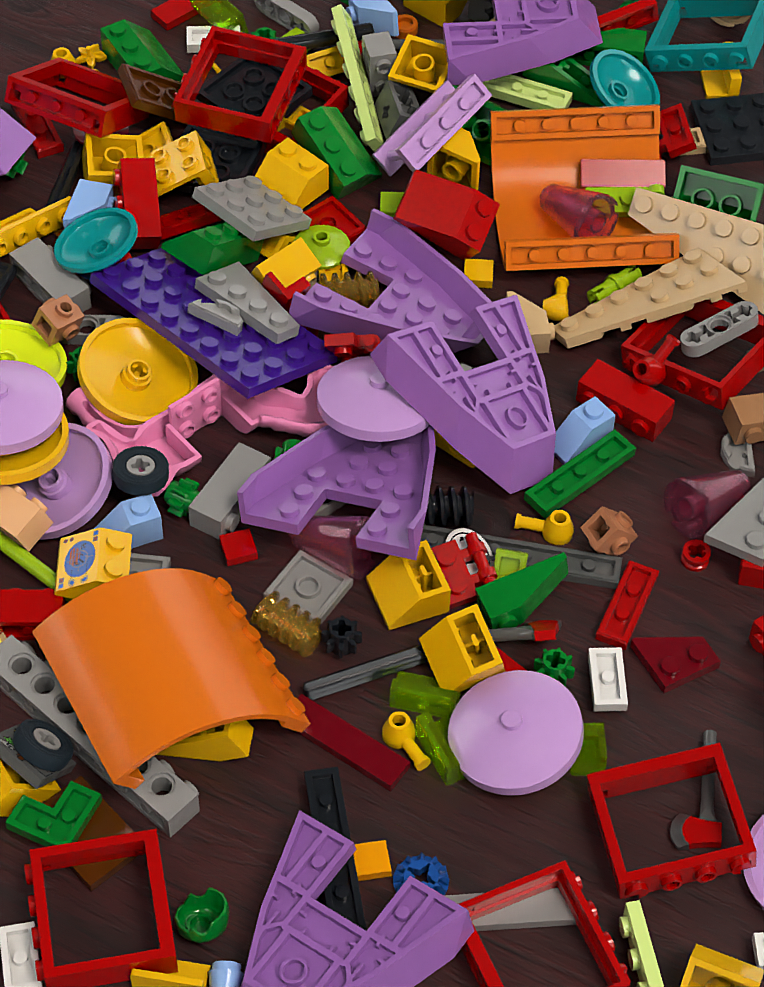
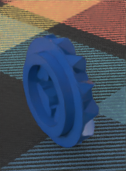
(436, 877)

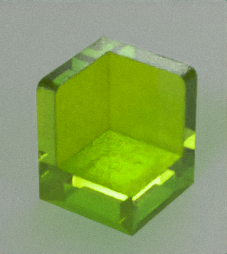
(593, 751)

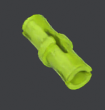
(614, 282)

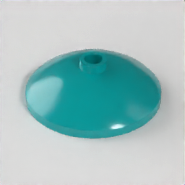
(622, 80)
(96, 240)

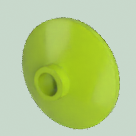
(326, 244)

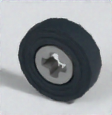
(127, 474)
(42, 745)

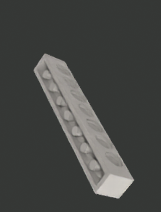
(166, 811)

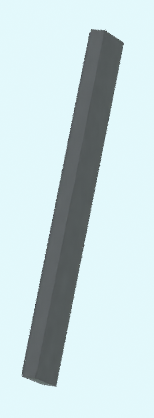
(582, 566)

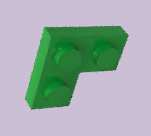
(57, 824)

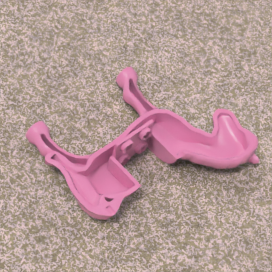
(208, 401)

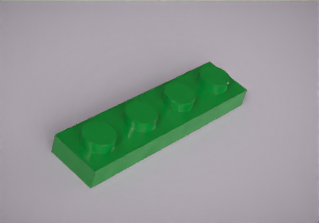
(579, 473)

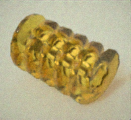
(353, 289)
(287, 625)

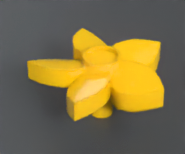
(91, 54)

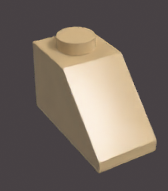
(537, 322)

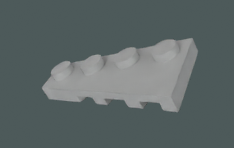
(255, 303)
(742, 528)

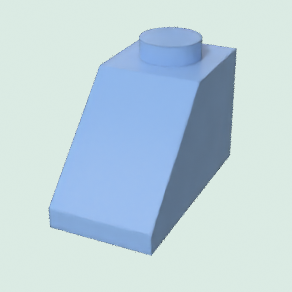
(377, 12)
(87, 198)
(582, 429)
(138, 517)

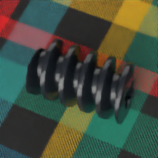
(450, 505)

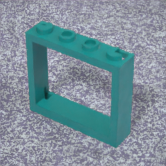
(707, 56)

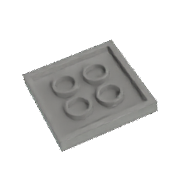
(252, 208)

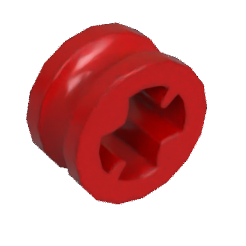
(692, 548)

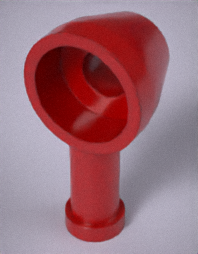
(655, 364)

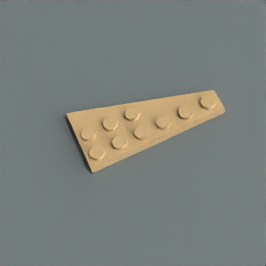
(725, 237)
(652, 297)

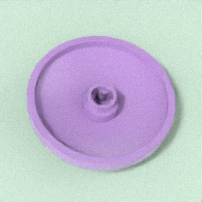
(364, 405)
(28, 406)
(75, 485)
(516, 732)

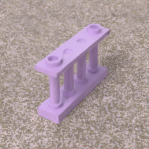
(432, 125)

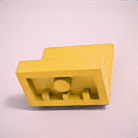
(182, 162)

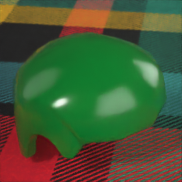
(202, 916)

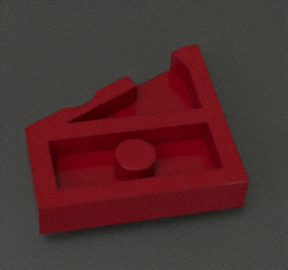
(675, 659)

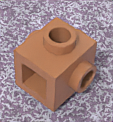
(58, 320)
(609, 531)

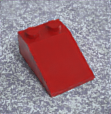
(447, 213)

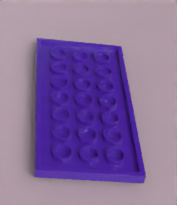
(158, 293)

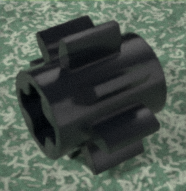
(341, 636)

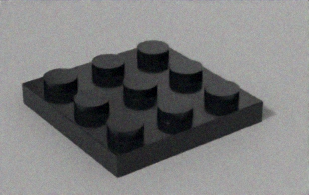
(247, 88)
(731, 127)
(232, 155)

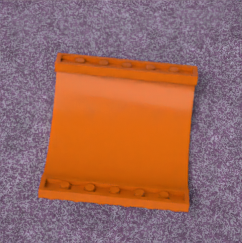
(545, 149)
(160, 663)

